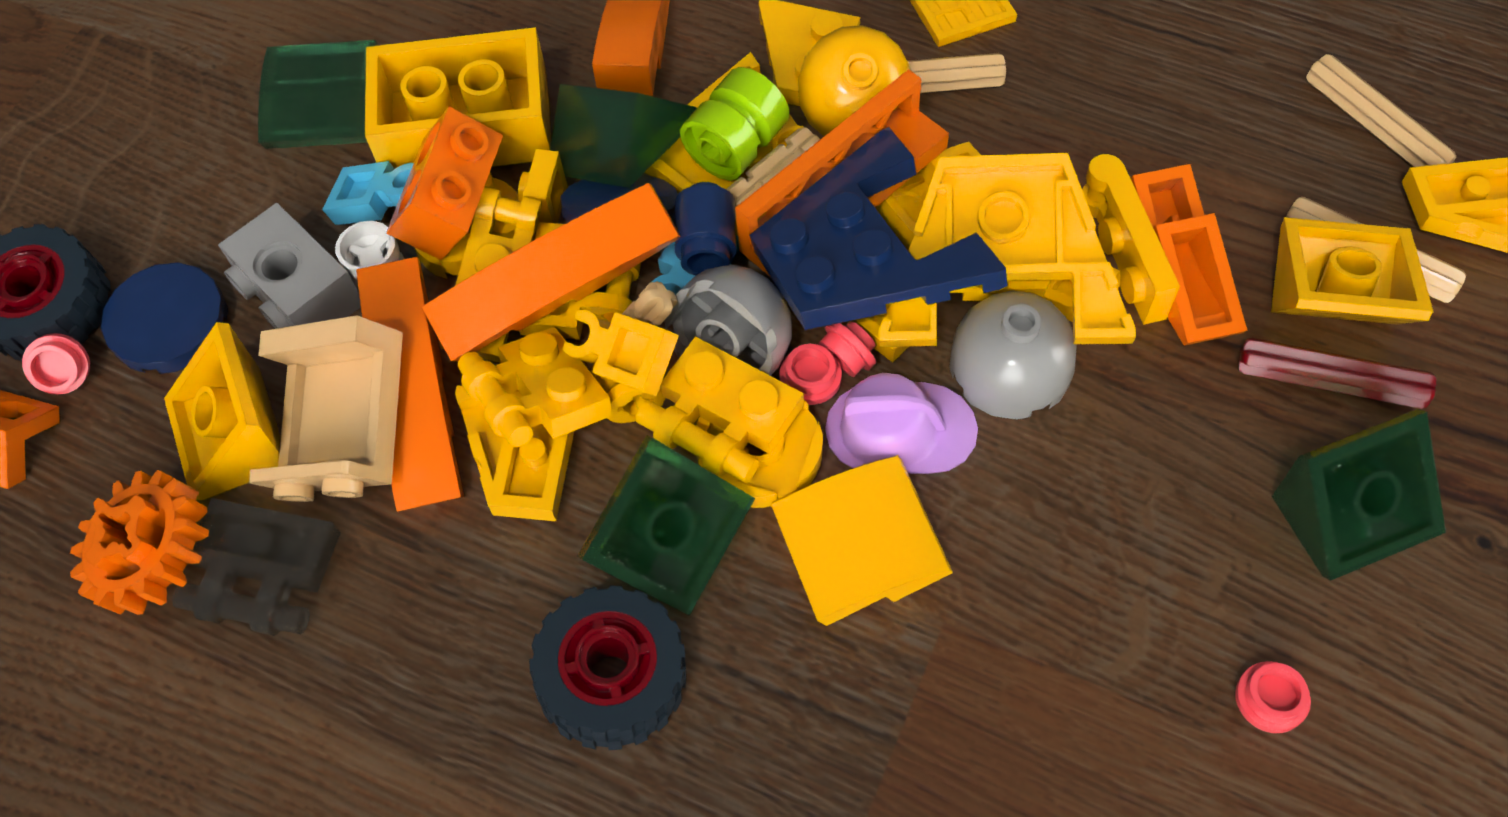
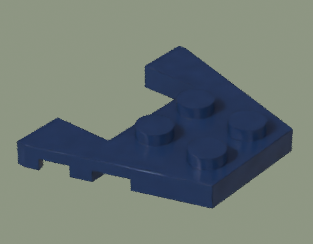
(842, 258)

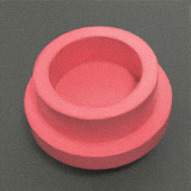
(850, 346)
(56, 364)
(813, 372)
(1273, 697)

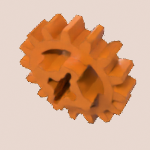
(139, 543)

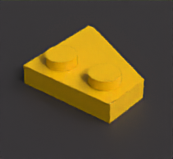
(516, 479)

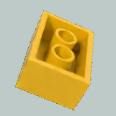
(485, 76)

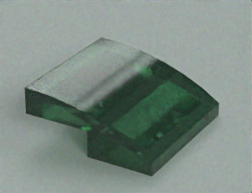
(313, 94)

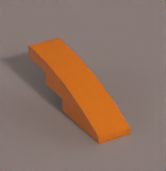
(551, 271)
(423, 450)

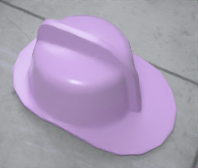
(901, 418)

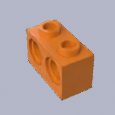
(445, 184)

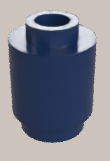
(705, 226)

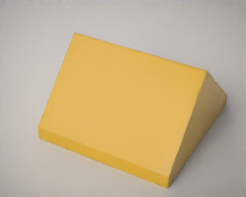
(1349, 273)
(222, 416)

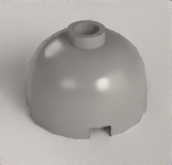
(735, 313)
(1013, 354)

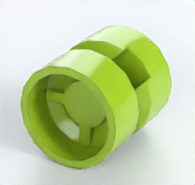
(736, 121)

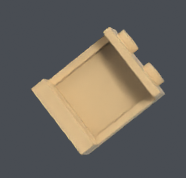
(335, 407)

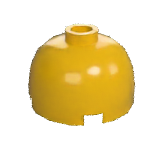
(846, 73)

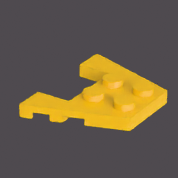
(1037, 227)

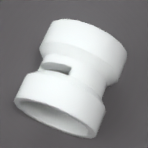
(366, 246)

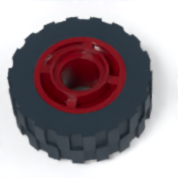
(47, 288)
(614, 708)

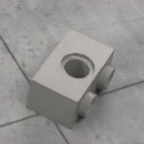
(288, 272)

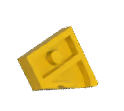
(790, 34)
(1462, 200)

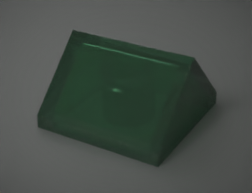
(613, 132)
(1365, 495)
(666, 526)

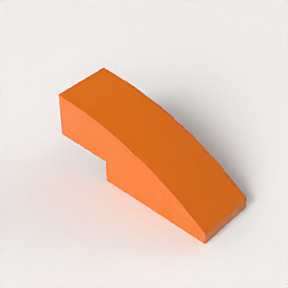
(630, 45)
(1192, 242)

